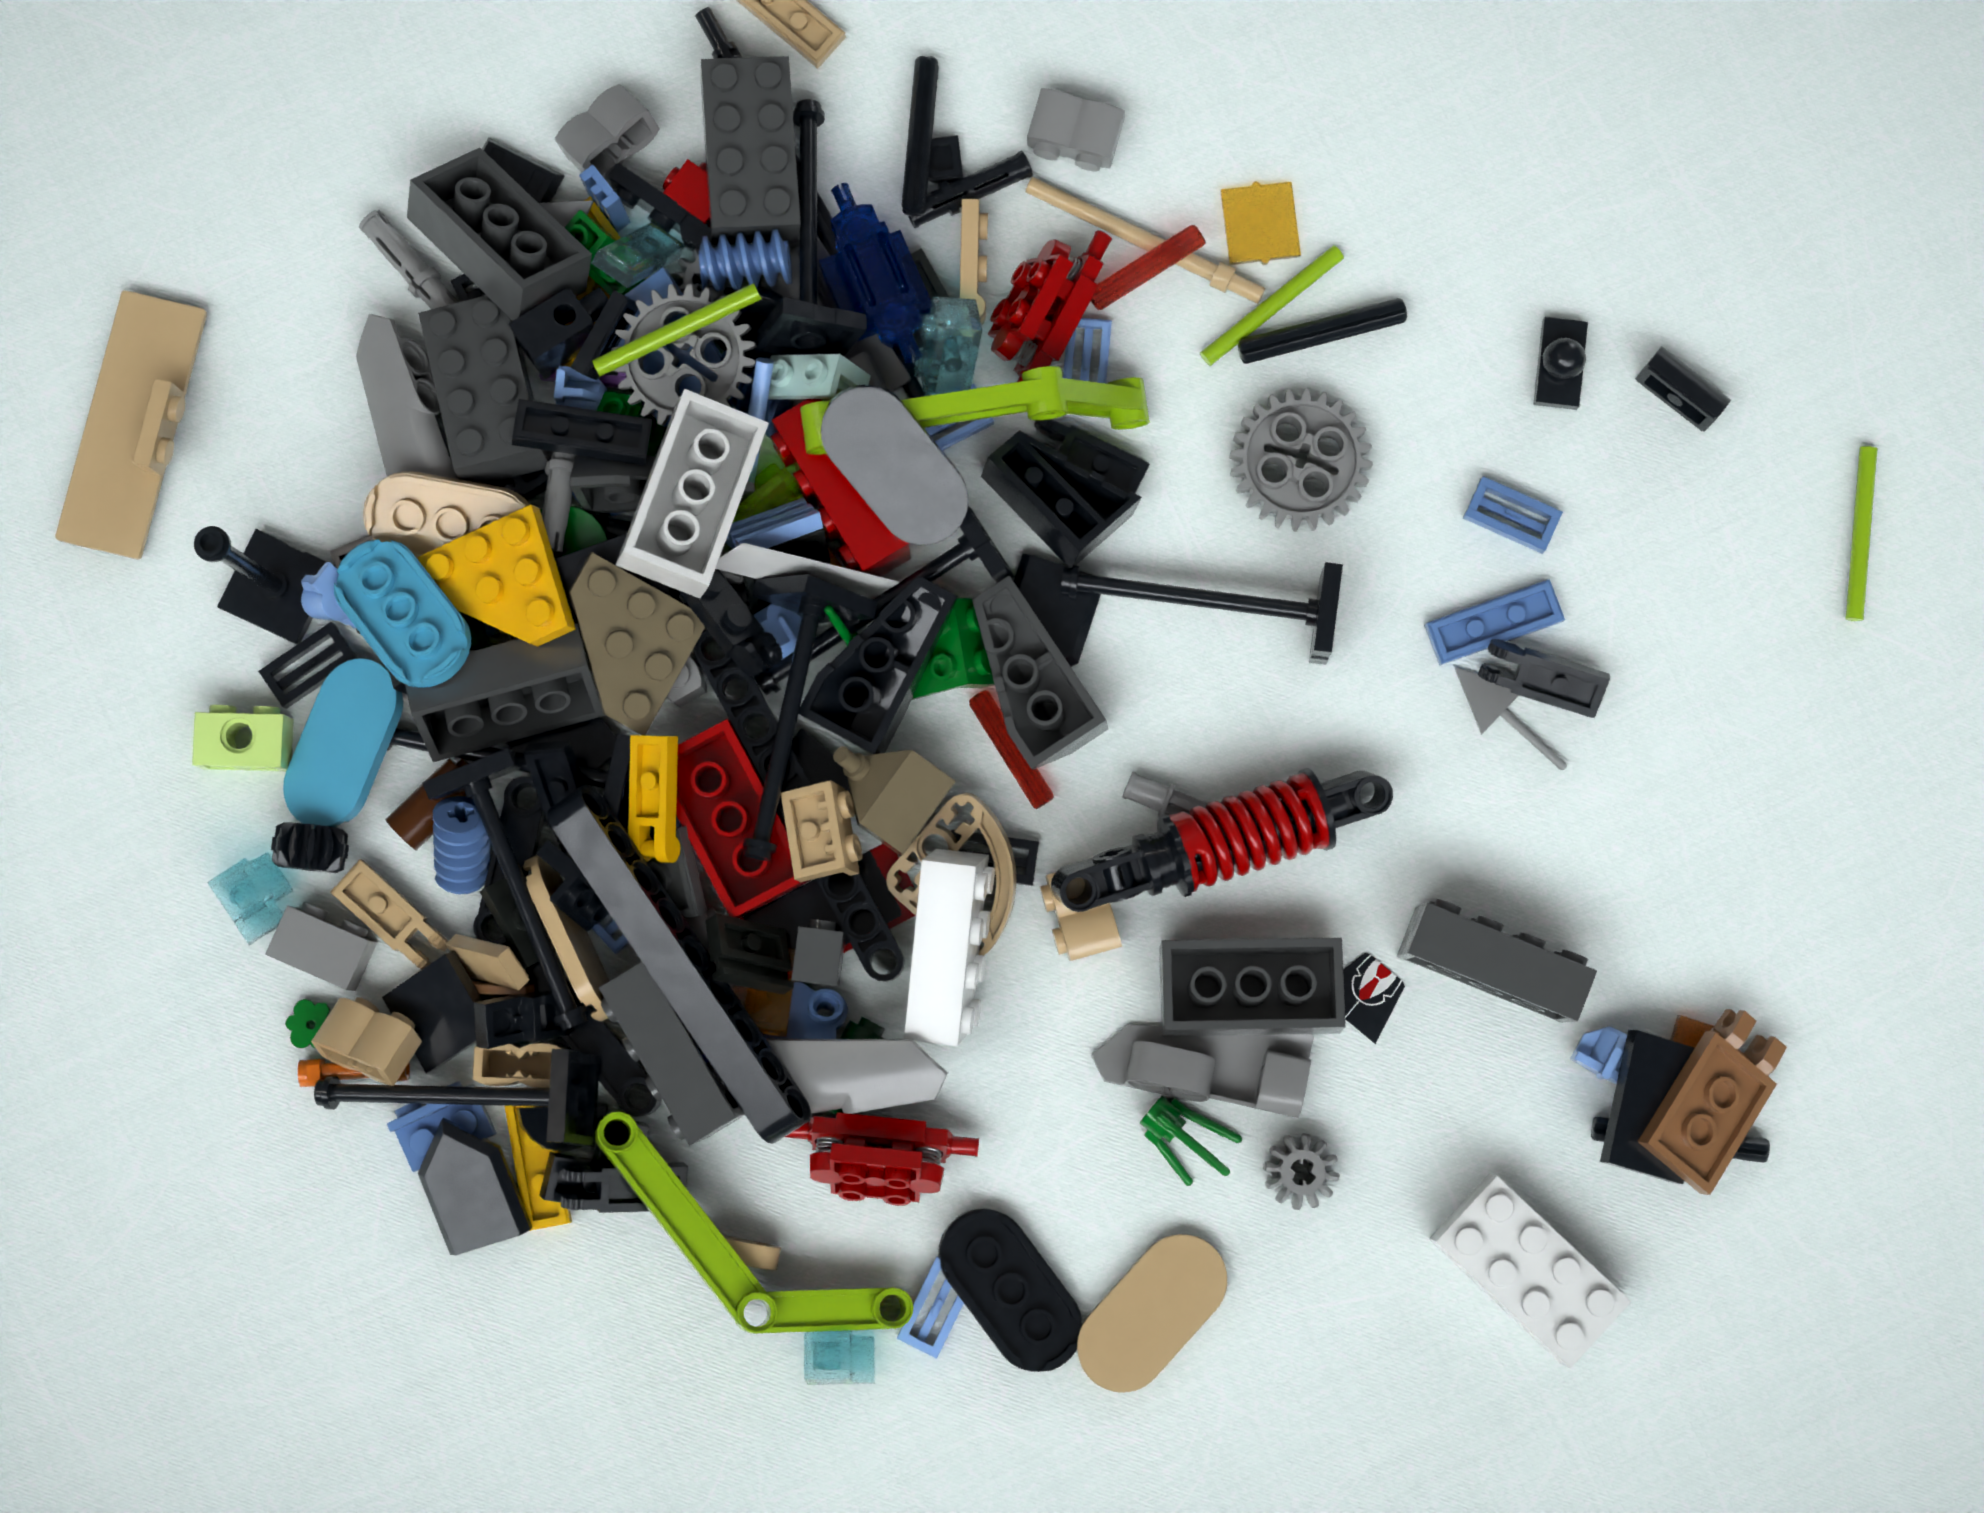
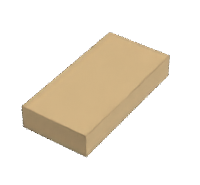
(488, 961)

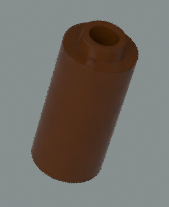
(414, 816)

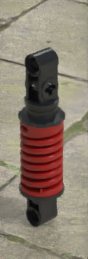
(1226, 838)

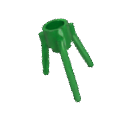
(1165, 1122)

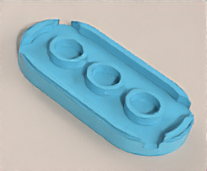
(402, 613)
(342, 744)

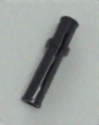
(1013, 170)

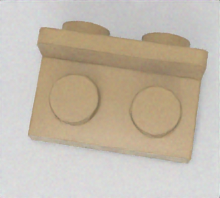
(821, 831)

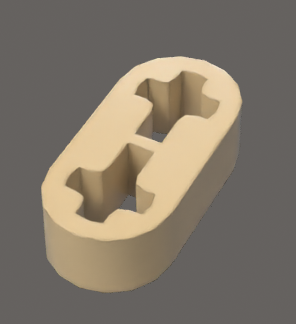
(755, 1253)

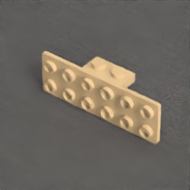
(131, 425)

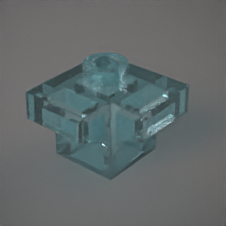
(250, 894)
(838, 1358)

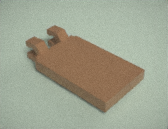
(1714, 1101)

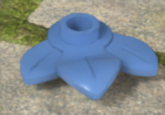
(804, 1019)

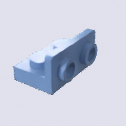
(418, 1125)

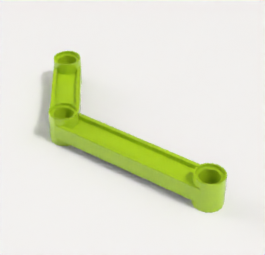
(1040, 394)
(721, 1265)

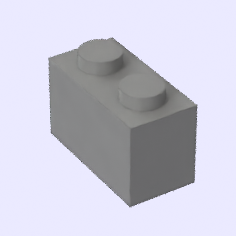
(322, 947)

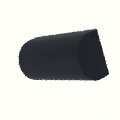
(1683, 389)

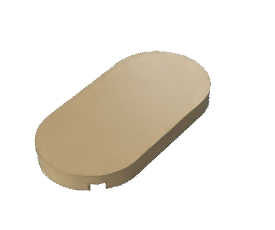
(433, 509)
(567, 937)
(1151, 1313)

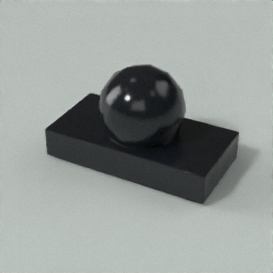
(1560, 363)

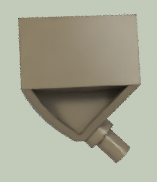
(893, 793)

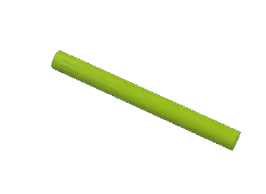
(1272, 305)
(676, 329)
(1861, 533)

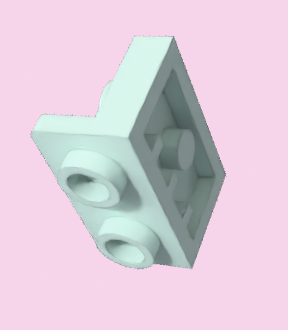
(813, 376)

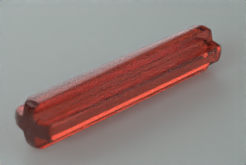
(1147, 266)
(993, 723)

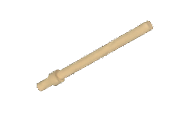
(1221, 275)

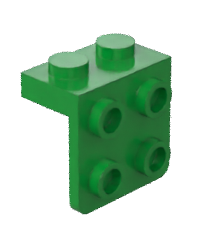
(958, 656)

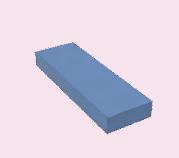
(1499, 618)

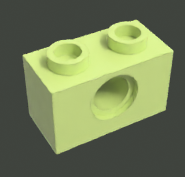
(216, 732)

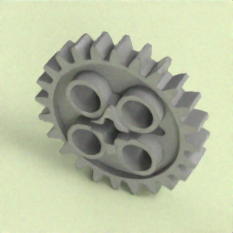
(662, 389)
(1288, 497)

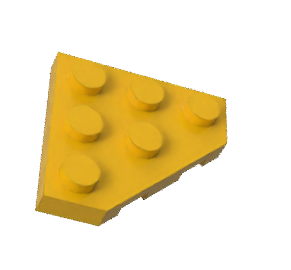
(505, 577)

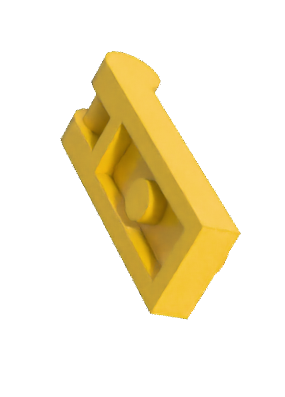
(653, 796)

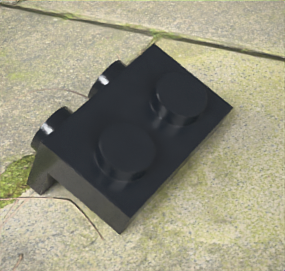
(575, 894)

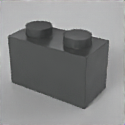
(819, 953)

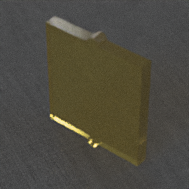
(1260, 223)

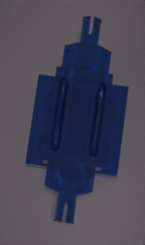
(875, 275)

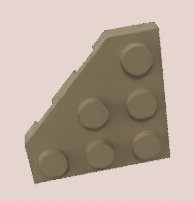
(631, 640)

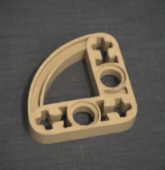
(999, 847)

